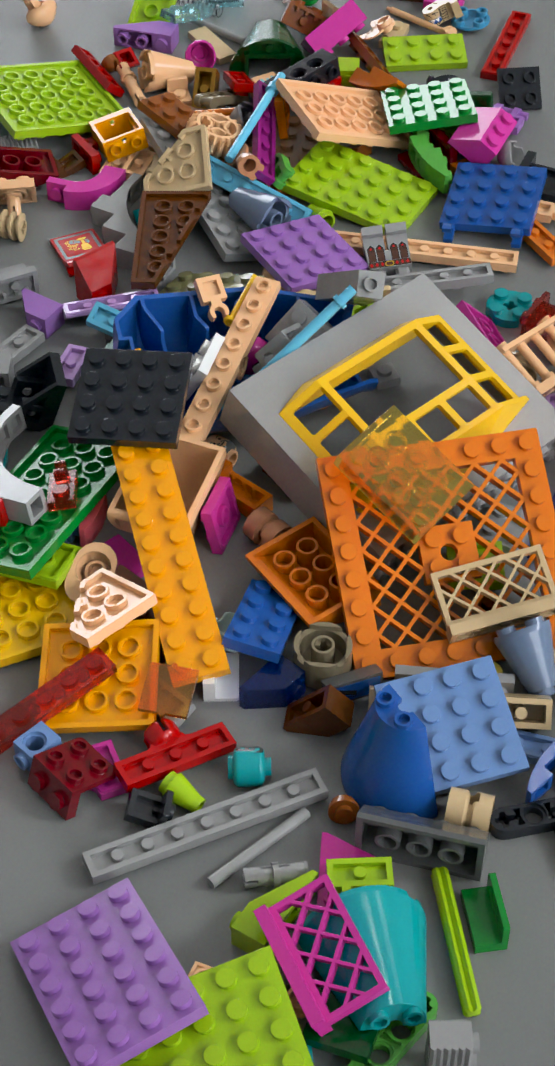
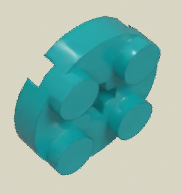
(502, 300)

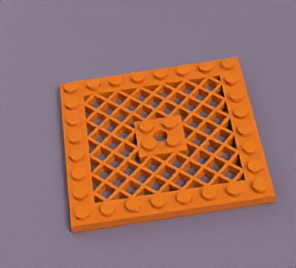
(348, 554)

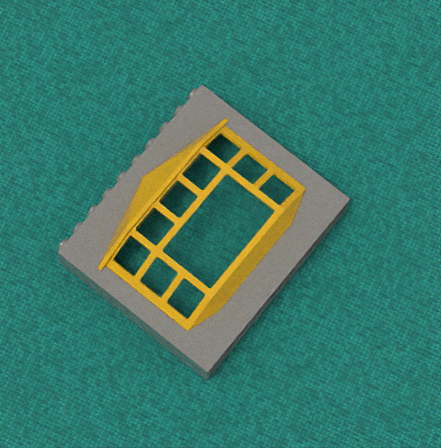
(263, 406)

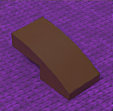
(69, 164)

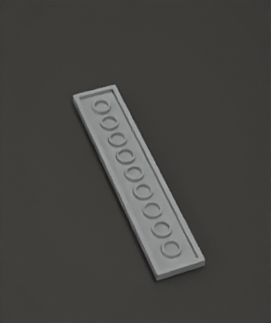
(218, 218)

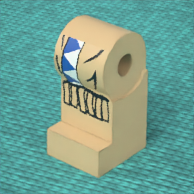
(442, 11)

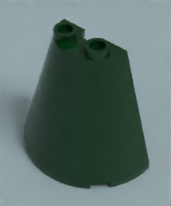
(266, 41)

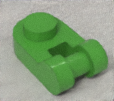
(282, 170)

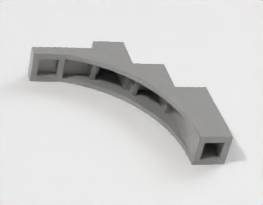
(113, 217)
(22, 500)

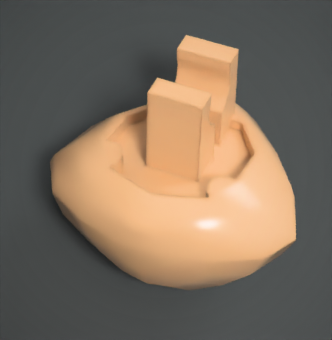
(40, 13)

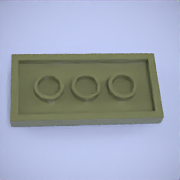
(185, 280)

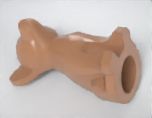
(247, 163)

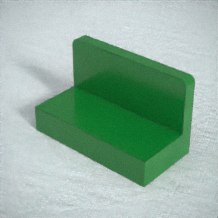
(486, 916)

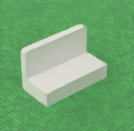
(225, 687)

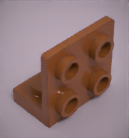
(300, 17)

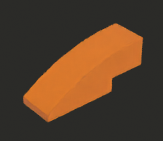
(375, 80)

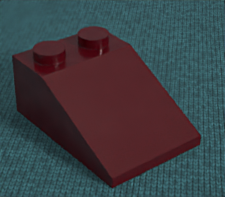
(27, 162)

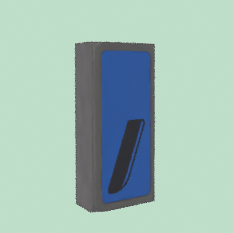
(356, 682)

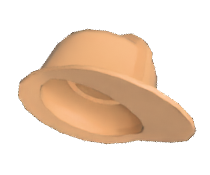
(86, 562)

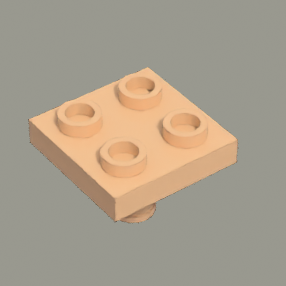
(17, 191)

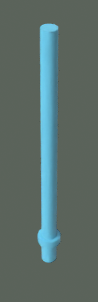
(338, 303)

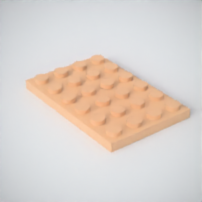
(341, 113)

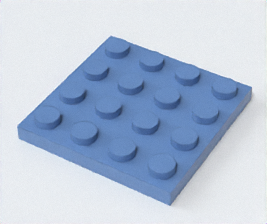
(465, 723)

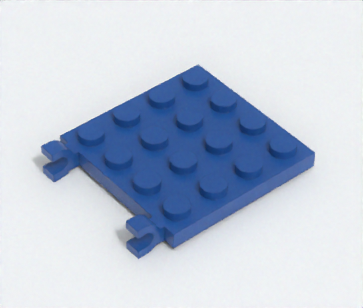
(493, 200)

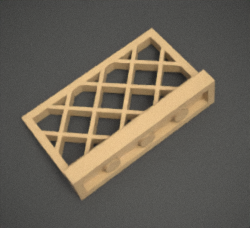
(502, 617)

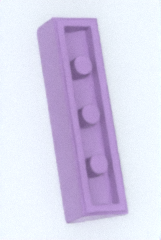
(118, 301)

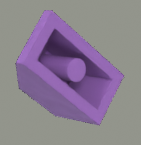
(42, 312)

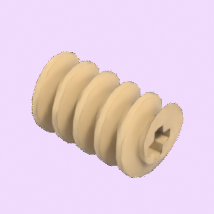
(13, 227)

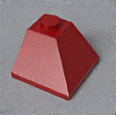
(96, 272)

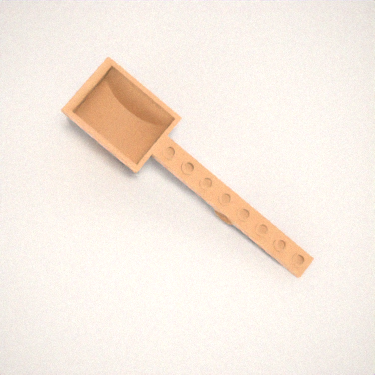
(196, 461)

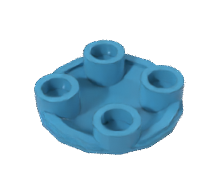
(472, 20)

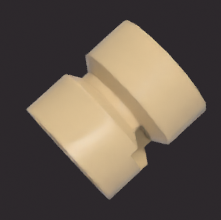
(469, 810)

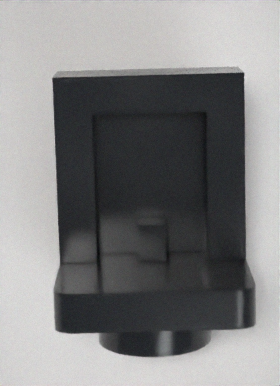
(149, 809)

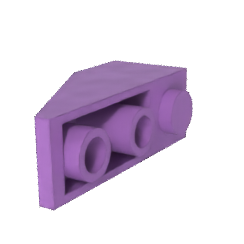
(152, 35)

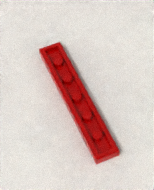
(506, 44)

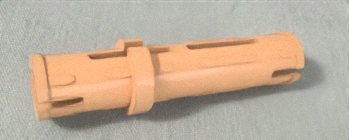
(129, 81)

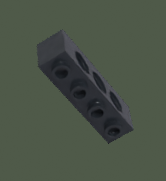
(316, 68)

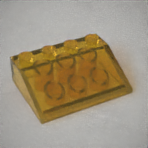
(403, 474)

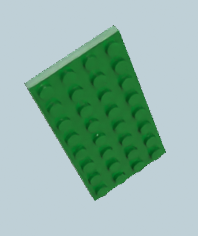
(28, 547)

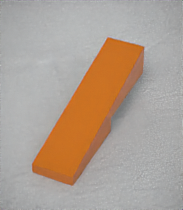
(247, 494)

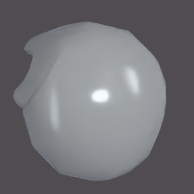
(510, 154)

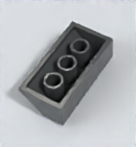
(421, 841)

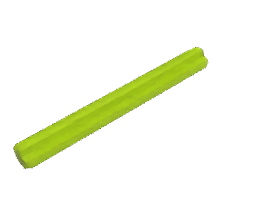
(456, 942)

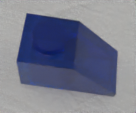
(273, 686)

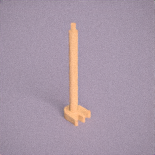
(421, 22)

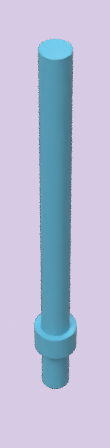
(271, 91)

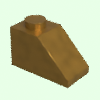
(205, 81)

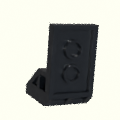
(47, 390)

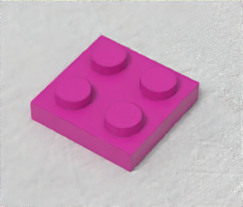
(220, 515)

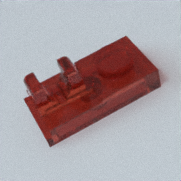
(62, 487)

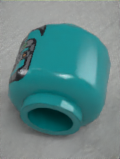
(248, 766)

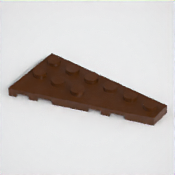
(161, 231)

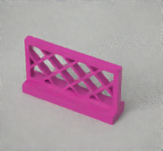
(299, 973)

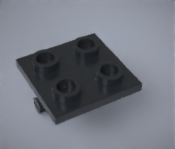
(519, 87)

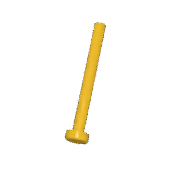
(228, 319)

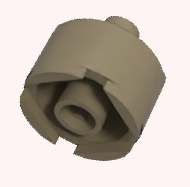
(322, 652)

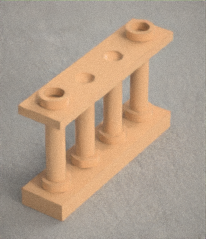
(546, 325)

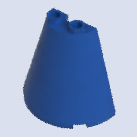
(390, 760)

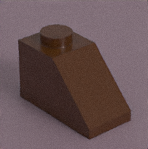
(320, 713)

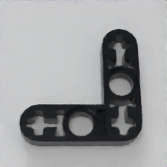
(525, 827)

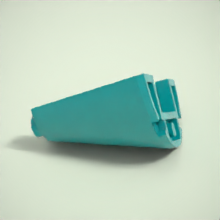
(397, 939)

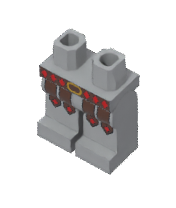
(397, 256)

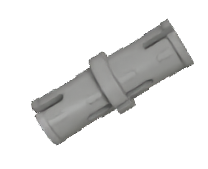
(273, 874)

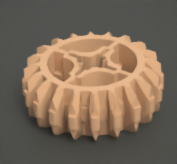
(220, 128)

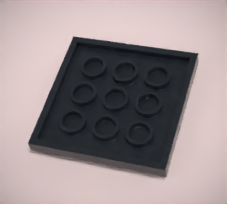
(131, 398)

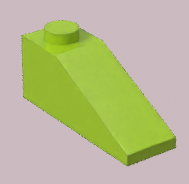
(244, 926)

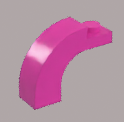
(82, 194)

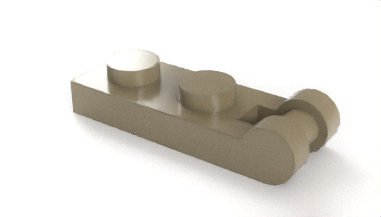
(219, 99)

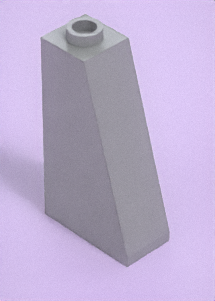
(367, 284)

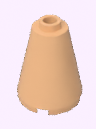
(159, 67)

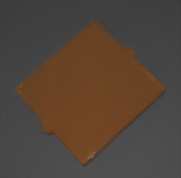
(168, 690)

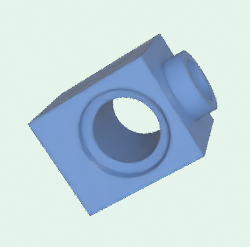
(32, 742)

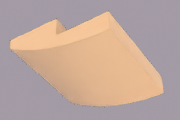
(133, 163)

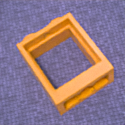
(110, 135)

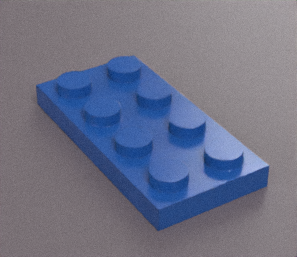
(260, 623)

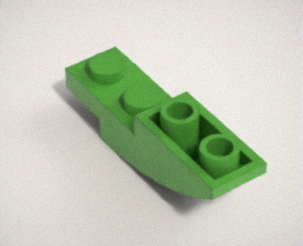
(429, 160)

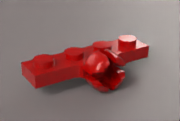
(172, 751)

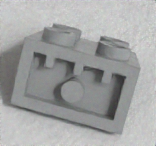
(15, 279)

